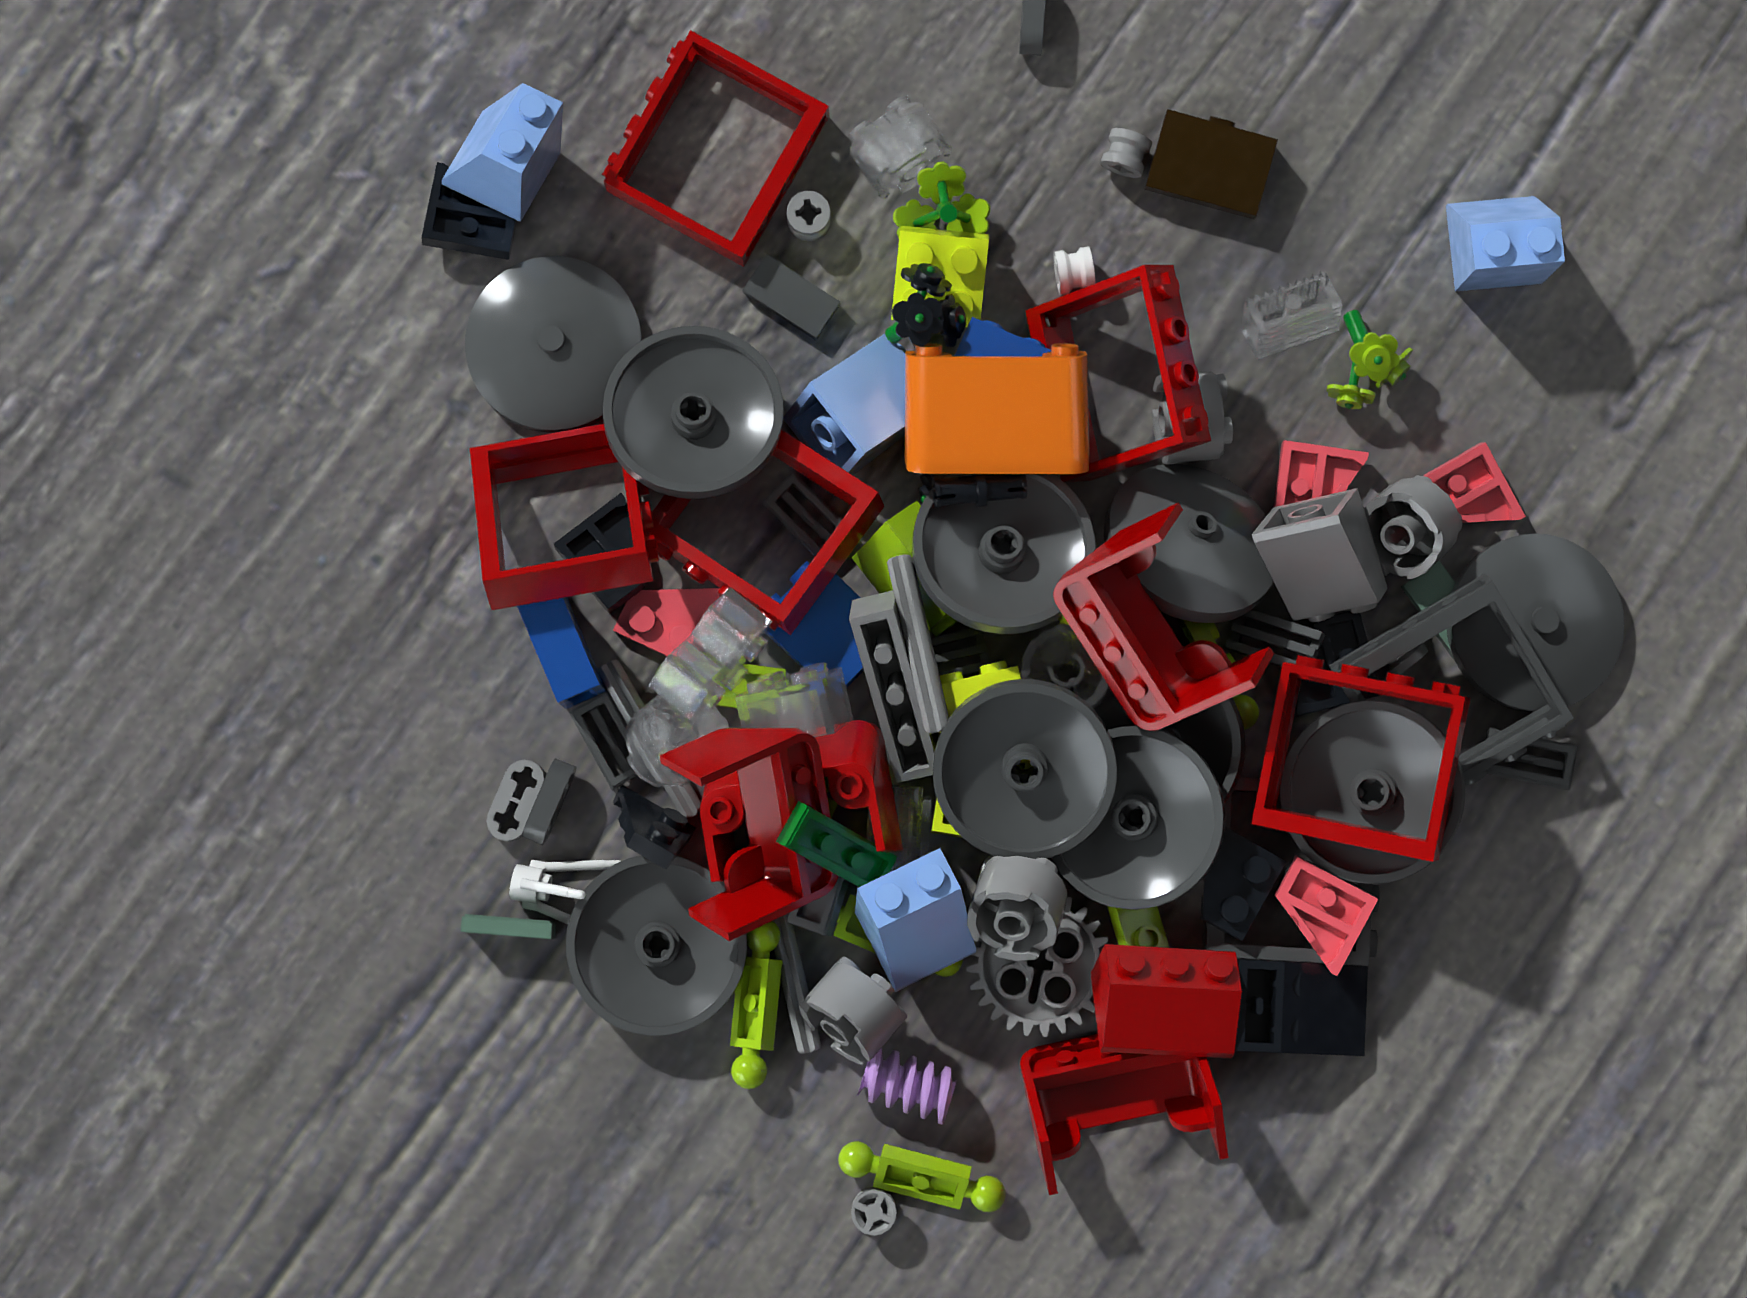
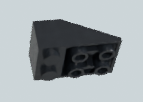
(1301, 1008)

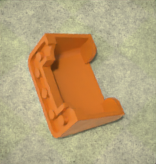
(996, 412)

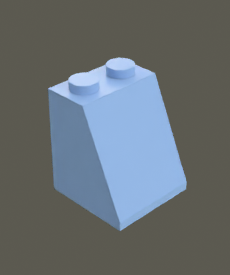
(509, 151)
(1503, 243)
(854, 406)
(915, 919)

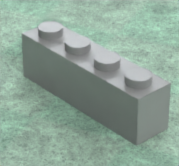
(891, 685)

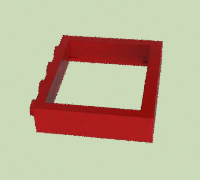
(661, 97)
(1173, 354)
(865, 508)
(567, 577)
(1357, 678)

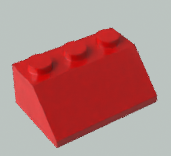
(1166, 1001)

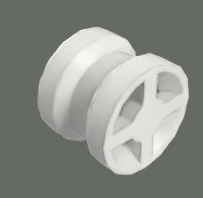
(1073, 270)

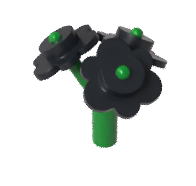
(922, 317)

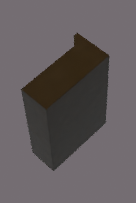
(1211, 163)

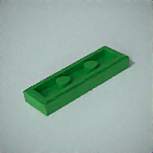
(834, 846)

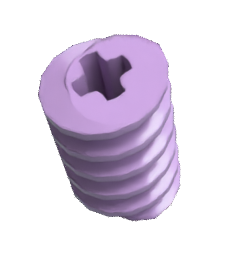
(909, 1084)

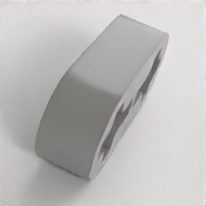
(506, 795)

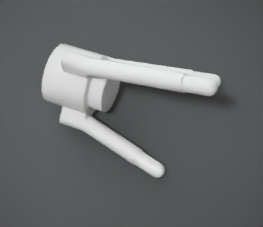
(532, 884)

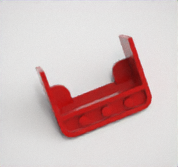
(1133, 642)
(773, 774)
(857, 779)
(1081, 1088)

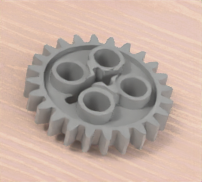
(1073, 970)

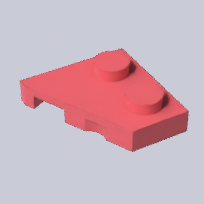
(1314, 471)
(1477, 486)
(664, 617)
(1325, 910)

